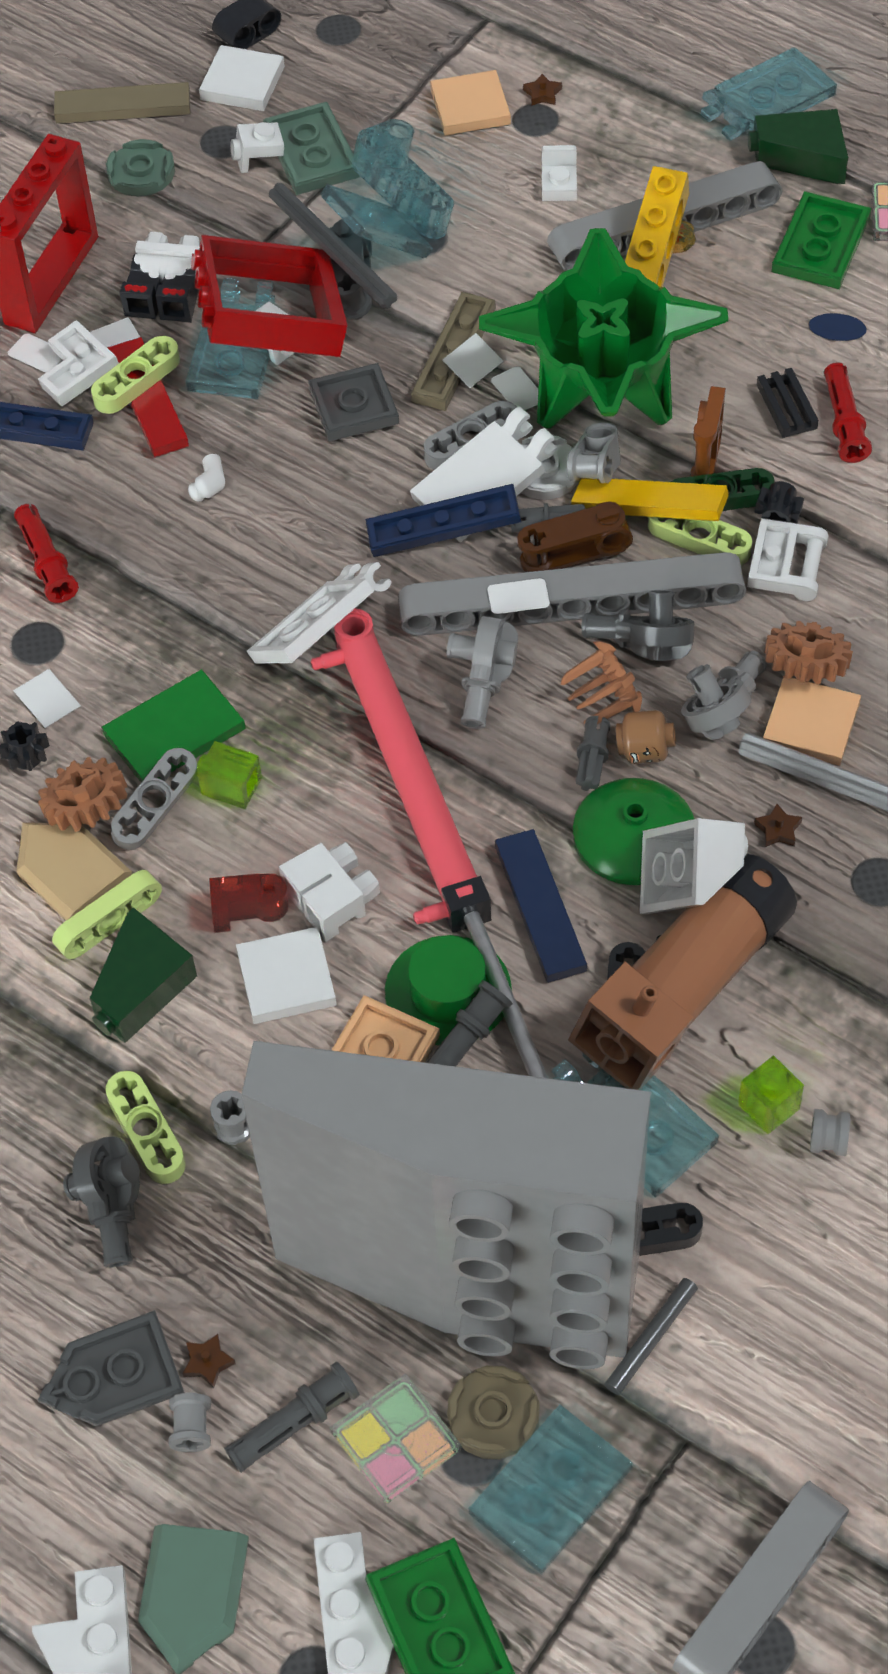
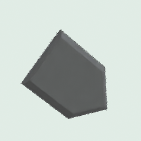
(114, 1372)

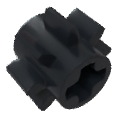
(779, 502)
(23, 746)

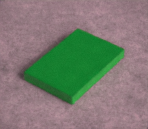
(821, 240)
(182, 716)
(437, 1614)

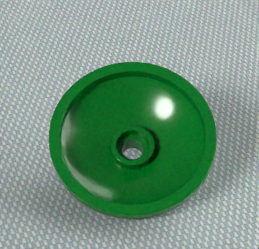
(610, 838)

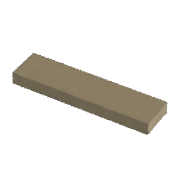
(122, 102)
(437, 381)

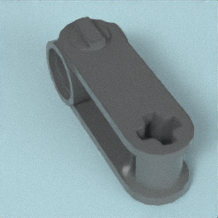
(354, 298)

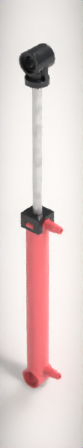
(462, 893)

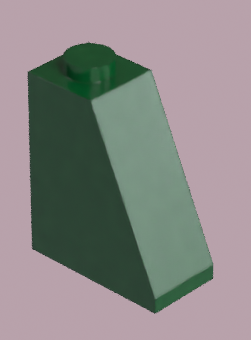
(801, 144)
(139, 977)

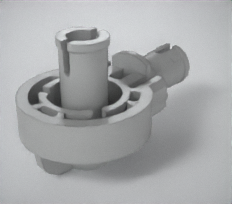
(492, 658)
(721, 701)

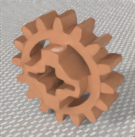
(808, 652)
(82, 794)

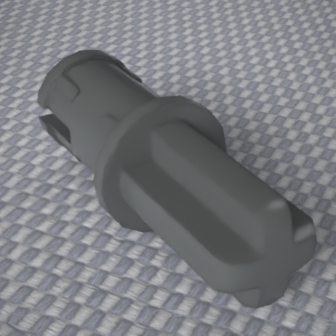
(539, 514)
(592, 753)

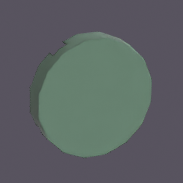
(140, 168)

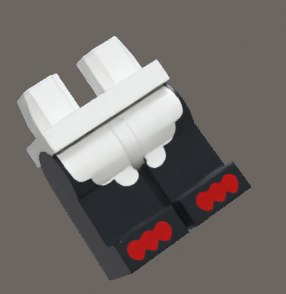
(162, 276)

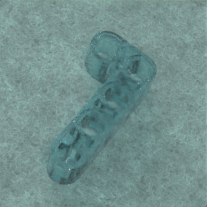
(385, 164)

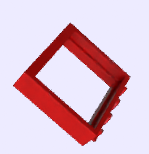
(274, 263)
(31, 296)

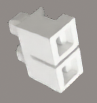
(324, 891)

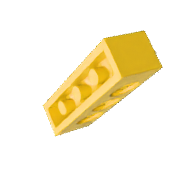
(658, 223)

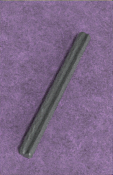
(333, 246)

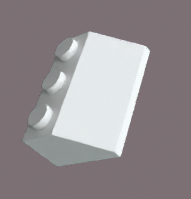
(689, 862)

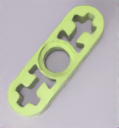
(128, 388)
(729, 536)
(106, 914)
(145, 1145)

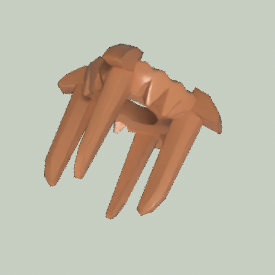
(613, 672)

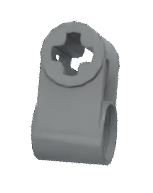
(595, 454)

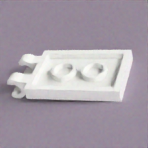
(489, 462)
(317, 615)

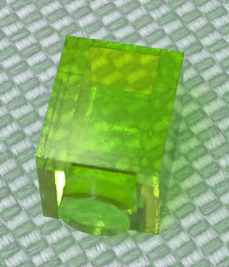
(229, 774)
(770, 1094)

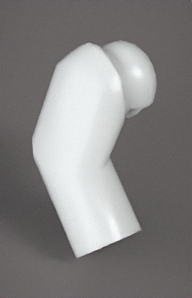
(210, 481)

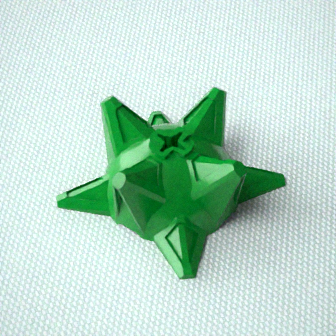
(603, 335)

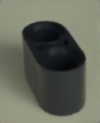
(246, 22)

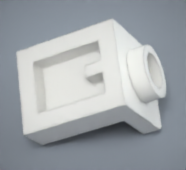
(559, 173)

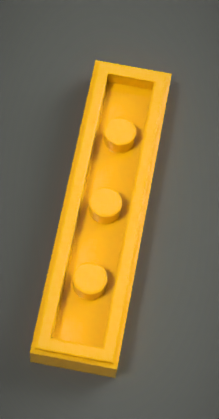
(655, 498)

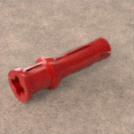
(848, 423)
(49, 563)

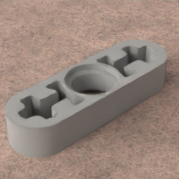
(475, 422)
(163, 770)

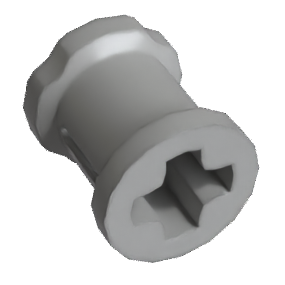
(229, 1117)
(189, 1422)

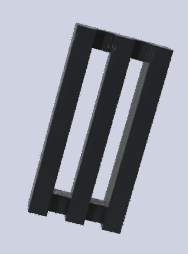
(779, 381)

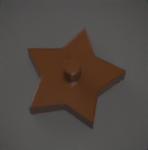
(542, 90)
(778, 826)
(207, 1360)

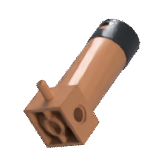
(648, 1006)

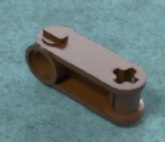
(575, 538)

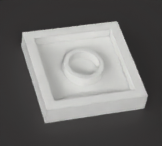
(241, 78)
(286, 975)

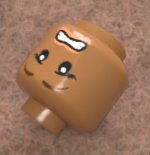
(645, 737)

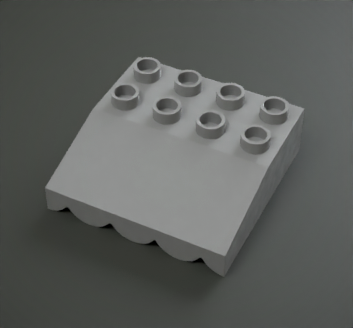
(456, 1194)

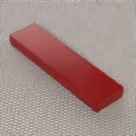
(153, 408)

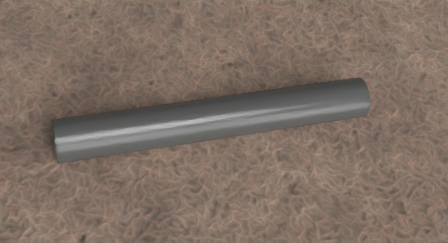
(651, 1336)

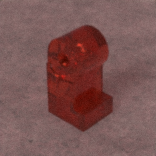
(247, 898)

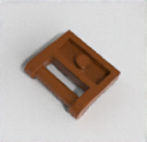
(708, 432)

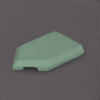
(191, 1590)

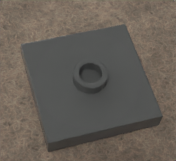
(353, 402)

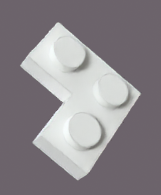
(83, 363)

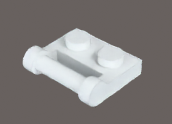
(774, 558)

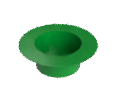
(438, 980)

